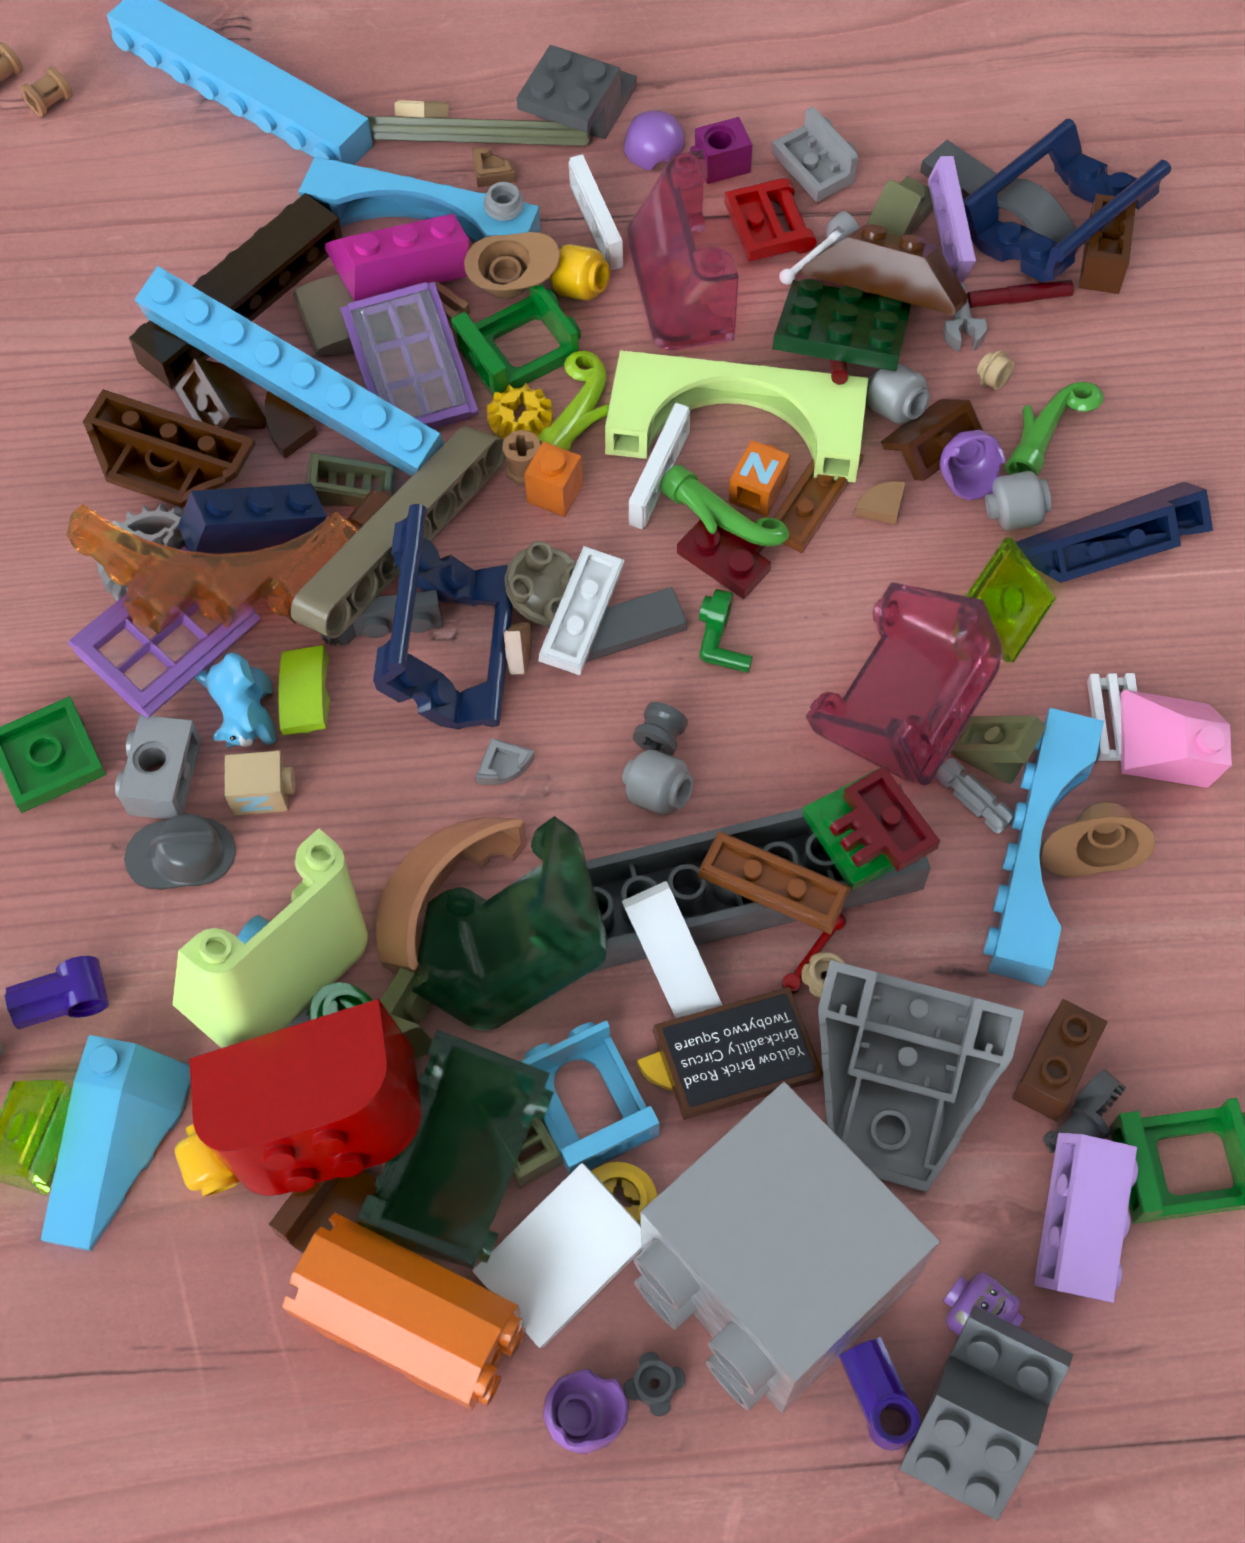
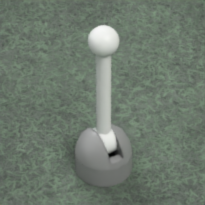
(836, 230)

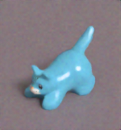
(238, 694)

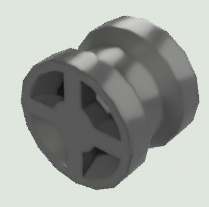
(660, 728)

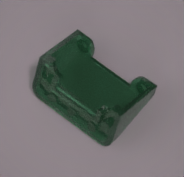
(518, 947)
(456, 1169)

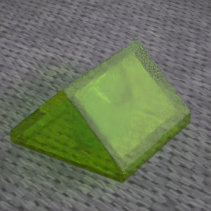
(1013, 597)
(32, 1133)

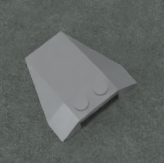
(907, 1068)

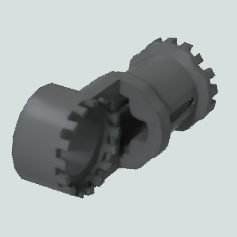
(1088, 1109)

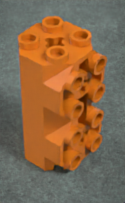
(405, 1312)

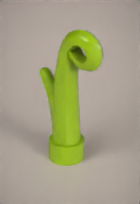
(580, 411)

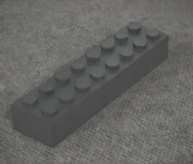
(709, 909)

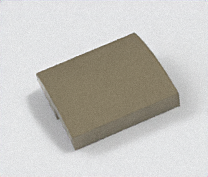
(321, 313)

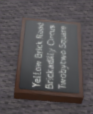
(736, 1052)

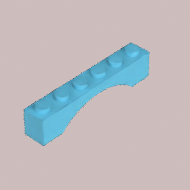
(367, 193)
(1027, 927)

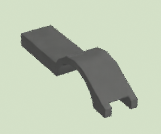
(1021, 197)

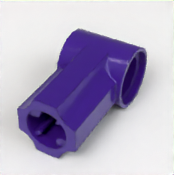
(71, 991)
(878, 1390)

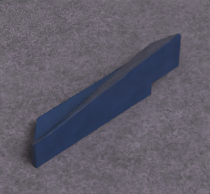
(1120, 533)

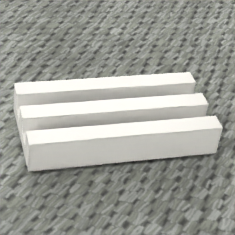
(1112, 684)

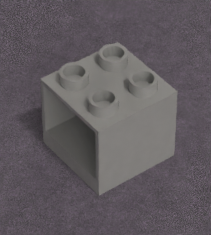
(778, 1251)

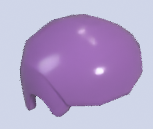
(653, 138)
(971, 464)
(585, 1411)

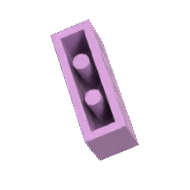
(1086, 1216)

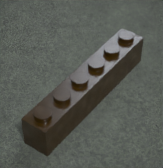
(247, 281)

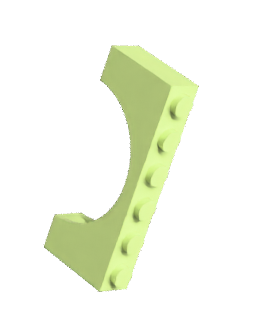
(819, 410)

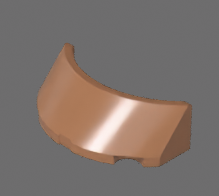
(424, 873)

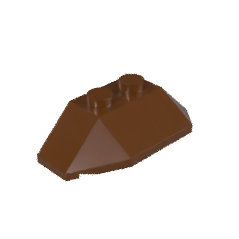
(891, 267)
(162, 450)

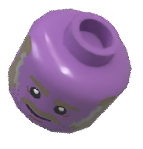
(984, 1293)

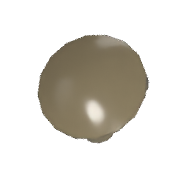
(538, 581)

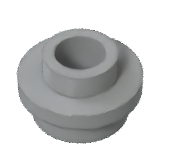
(503, 201)

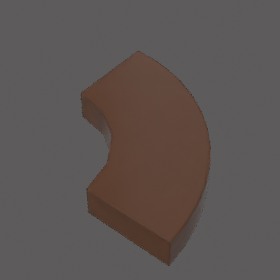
(287, 425)

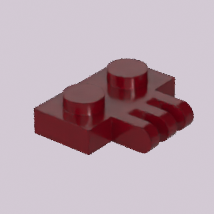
(725, 558)
(883, 823)

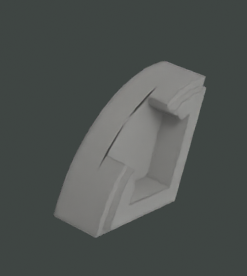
(503, 763)

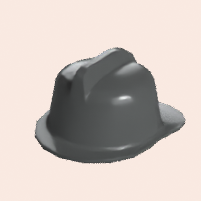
(180, 853)

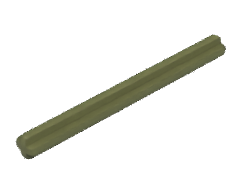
(475, 131)

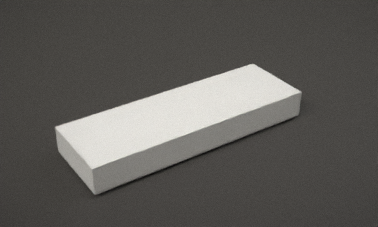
(595, 212)
(660, 461)
(581, 610)
(671, 951)

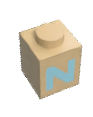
(258, 782)

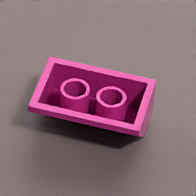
(400, 256)

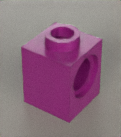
(724, 148)

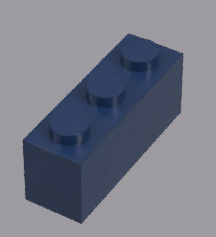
(249, 517)

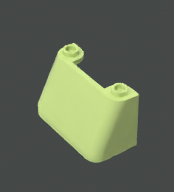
(265, 984)

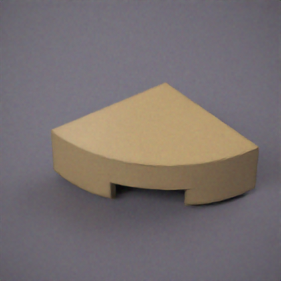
(421, 109)

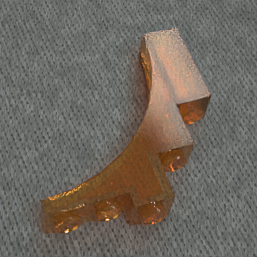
(223, 585)

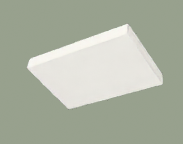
(562, 1254)

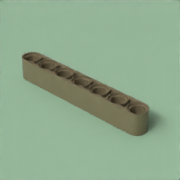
(365, 562)

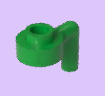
(716, 613)

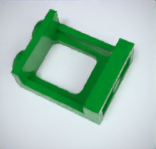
(487, 360)
(1149, 1195)

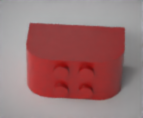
(309, 1100)

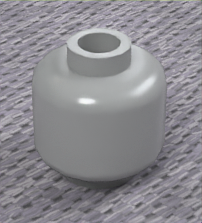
(898, 394)
(1018, 500)
(657, 782)

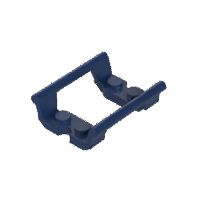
(1085, 178)
(407, 677)

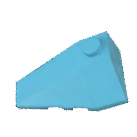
(113, 1124)

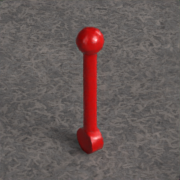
(793, 979)

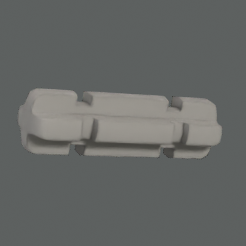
(974, 795)

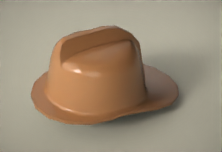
(511, 262)
(1098, 841)

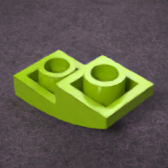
(302, 690)

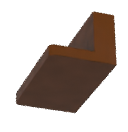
(218, 396)
(926, 437)
(311, 1209)

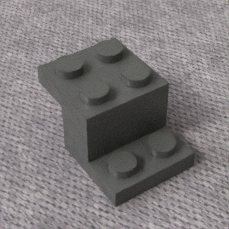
(577, 91)
(986, 1412)

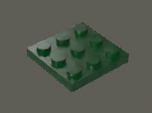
(842, 325)

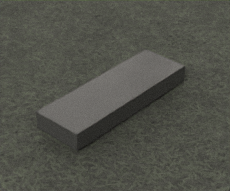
(638, 623)

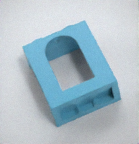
(639, 1122)

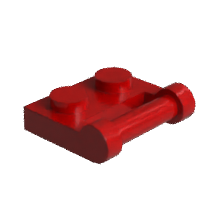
(759, 225)

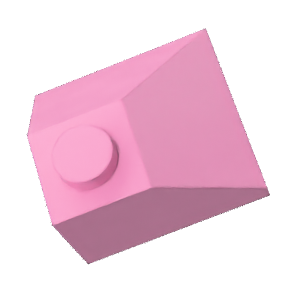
(1173, 739)

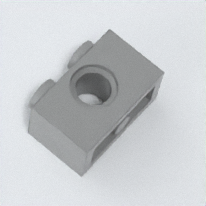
(163, 791)

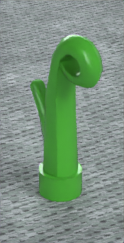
(1039, 431)
(683, 487)

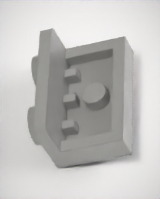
(817, 156)

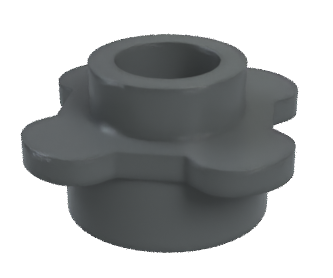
(652, 1368)

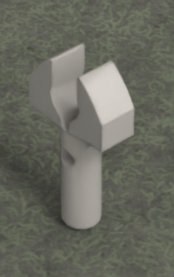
(963, 320)

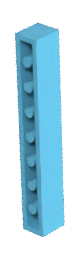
(240, 81)
(288, 372)

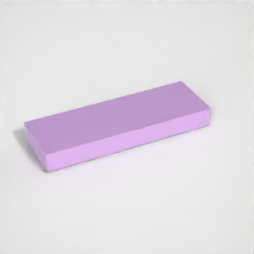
(951, 217)

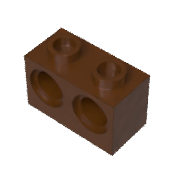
(1108, 251)
(1060, 1060)

